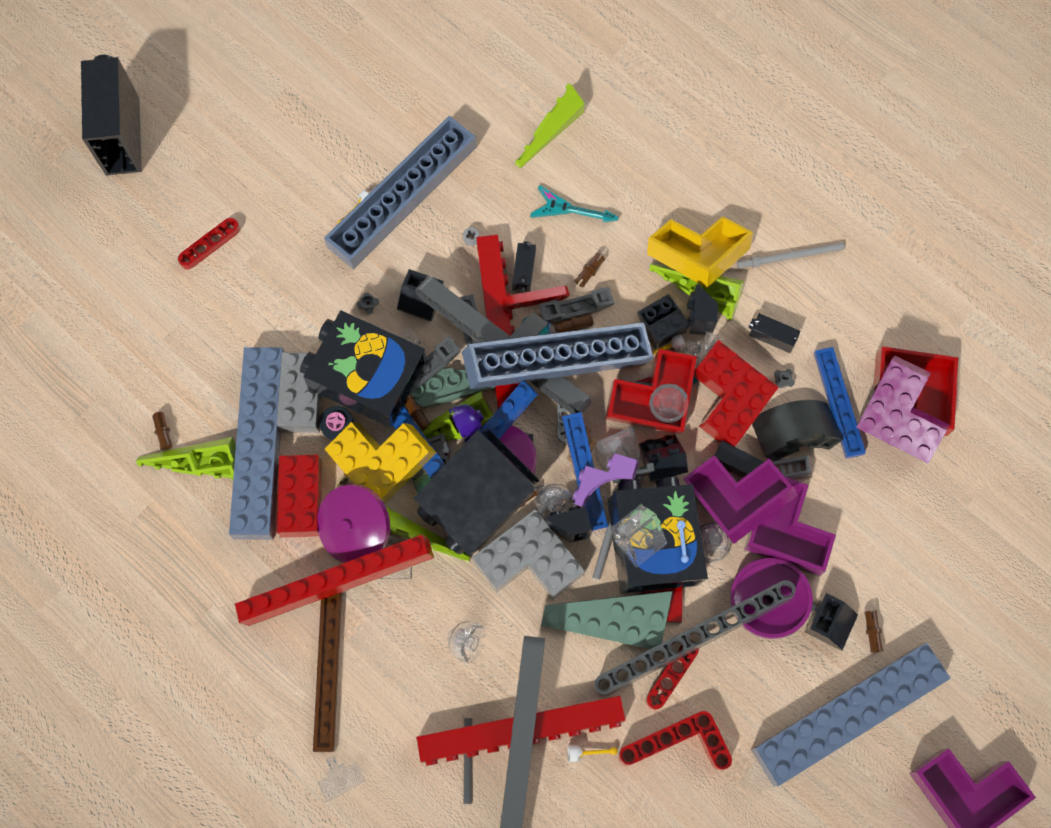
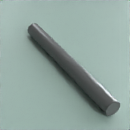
(467, 796)

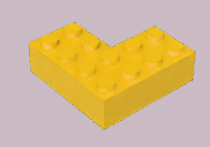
(697, 255)
(381, 467)

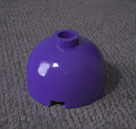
(466, 420)

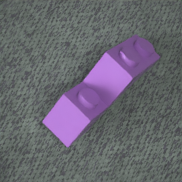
(619, 468)

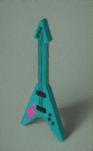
(559, 206)

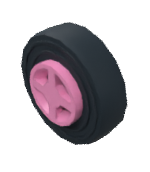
(331, 418)

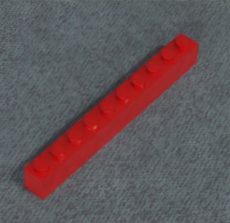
(494, 290)
(334, 580)
(498, 733)

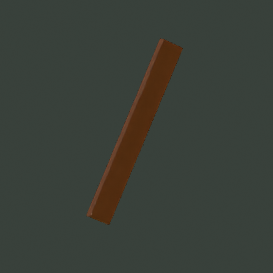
(327, 674)

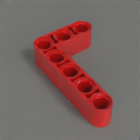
(677, 737)

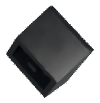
(410, 302)
(702, 313)
(663, 321)
(666, 455)
(570, 525)
(832, 621)

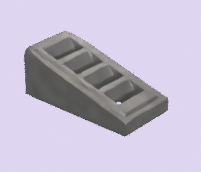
(796, 460)

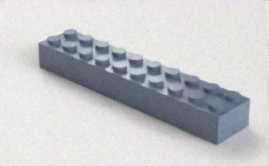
(400, 192)
(556, 355)
(257, 446)
(850, 714)

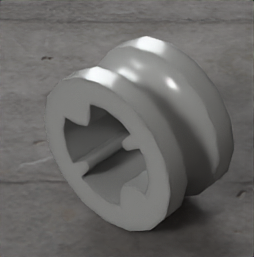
(471, 230)

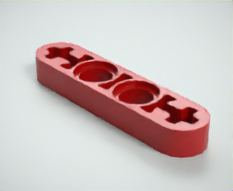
(206, 240)
(535, 297)
(674, 676)

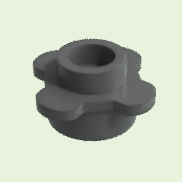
(367, 298)
(779, 378)

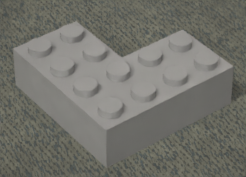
(297, 405)
(533, 547)

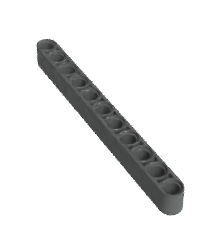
(483, 330)
(700, 629)
(522, 732)

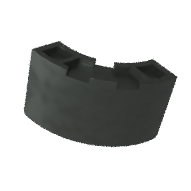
(794, 426)

